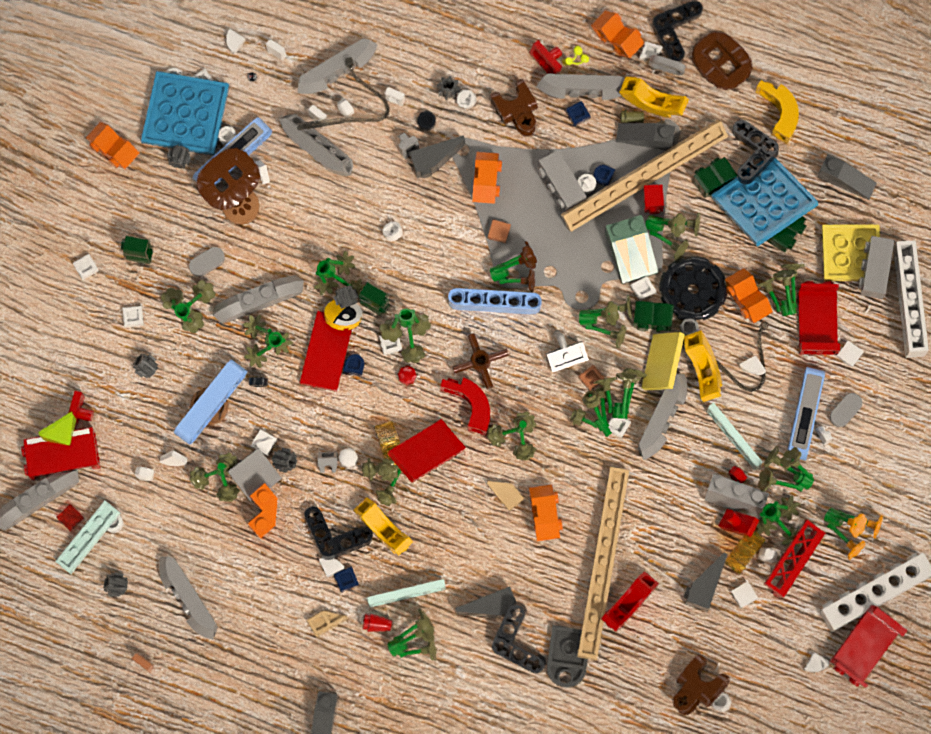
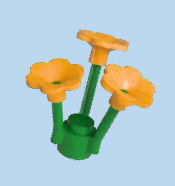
(837, 517)

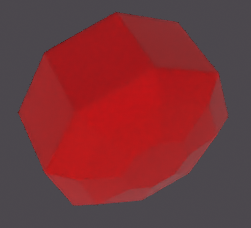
(407, 375)
(737, 474)

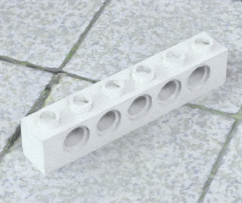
(910, 299)
(922, 572)

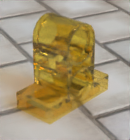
(387, 437)
(744, 552)

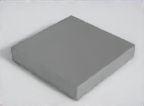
(253, 472)

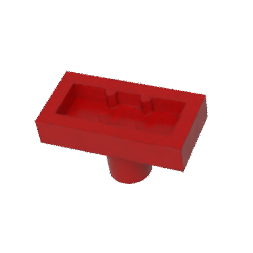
(546, 58)
(77, 410)
(738, 523)

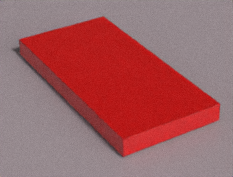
(325, 355)
(426, 450)

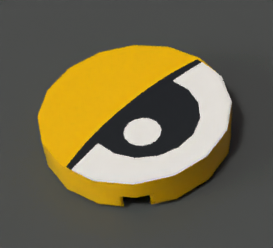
(342, 318)

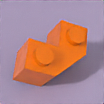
(611, 29)
(108, 143)
(485, 178)
(750, 300)
(544, 511)
(266, 518)

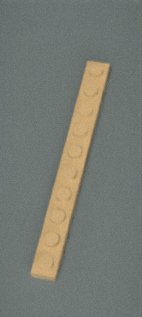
(644, 175)
(603, 563)

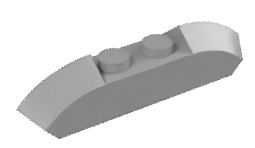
(330, 70)
(581, 85)
(317, 146)
(258, 298)
(652, 438)
(37, 497)
(201, 620)

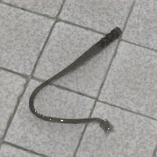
(327, 122)
(763, 326)

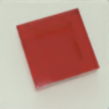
(70, 517)

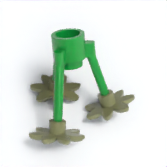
(326, 273)
(272, 340)
(772, 513)

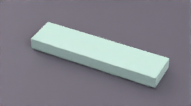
(734, 436)
(88, 537)
(406, 593)

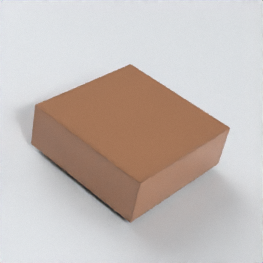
(499, 231)
(589, 377)
(143, 662)

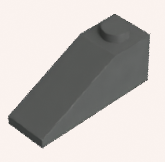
(646, 135)
(433, 157)
(846, 177)
(704, 587)
(491, 606)
(325, 713)

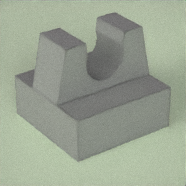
(407, 145)
(327, 458)

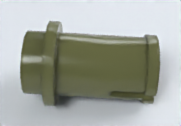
(632, 116)

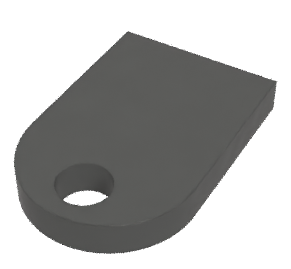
(564, 658)

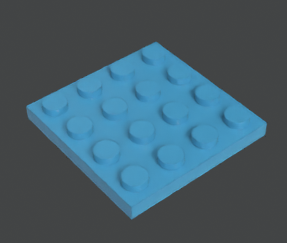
(185, 113)
(765, 204)

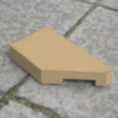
(506, 494)
(324, 622)

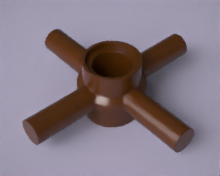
(477, 353)

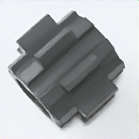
(446, 92)
(178, 156)
(346, 296)
(145, 365)
(284, 460)
(115, 584)

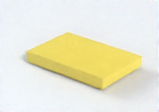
(663, 361)

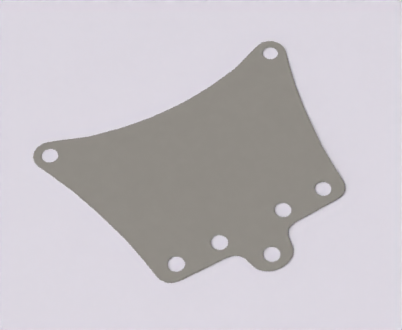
(538, 219)

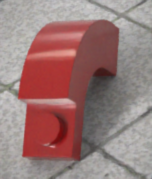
(476, 398)
(630, 601)

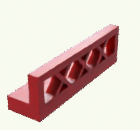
(798, 561)

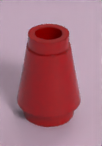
(376, 623)

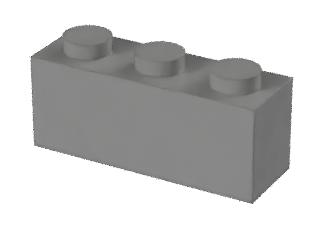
(561, 180)
(876, 267)
(736, 496)

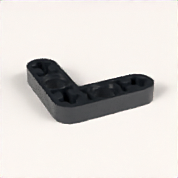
(668, 29)
(760, 151)
(334, 542)
(508, 639)

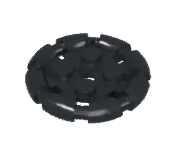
(697, 278)

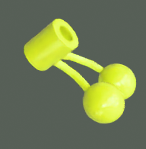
(578, 51)

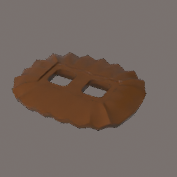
(731, 51)
(219, 168)

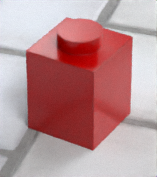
(653, 199)

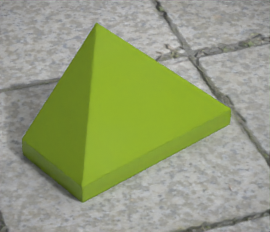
(60, 431)

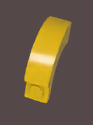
(650, 100)
(787, 108)
(705, 365)
(382, 527)

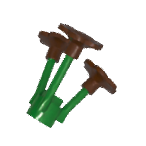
(527, 257)

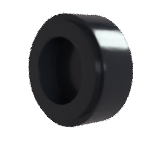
(426, 121)
(258, 382)

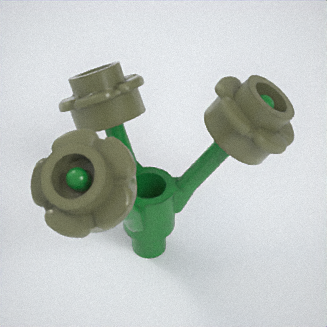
(592, 400)

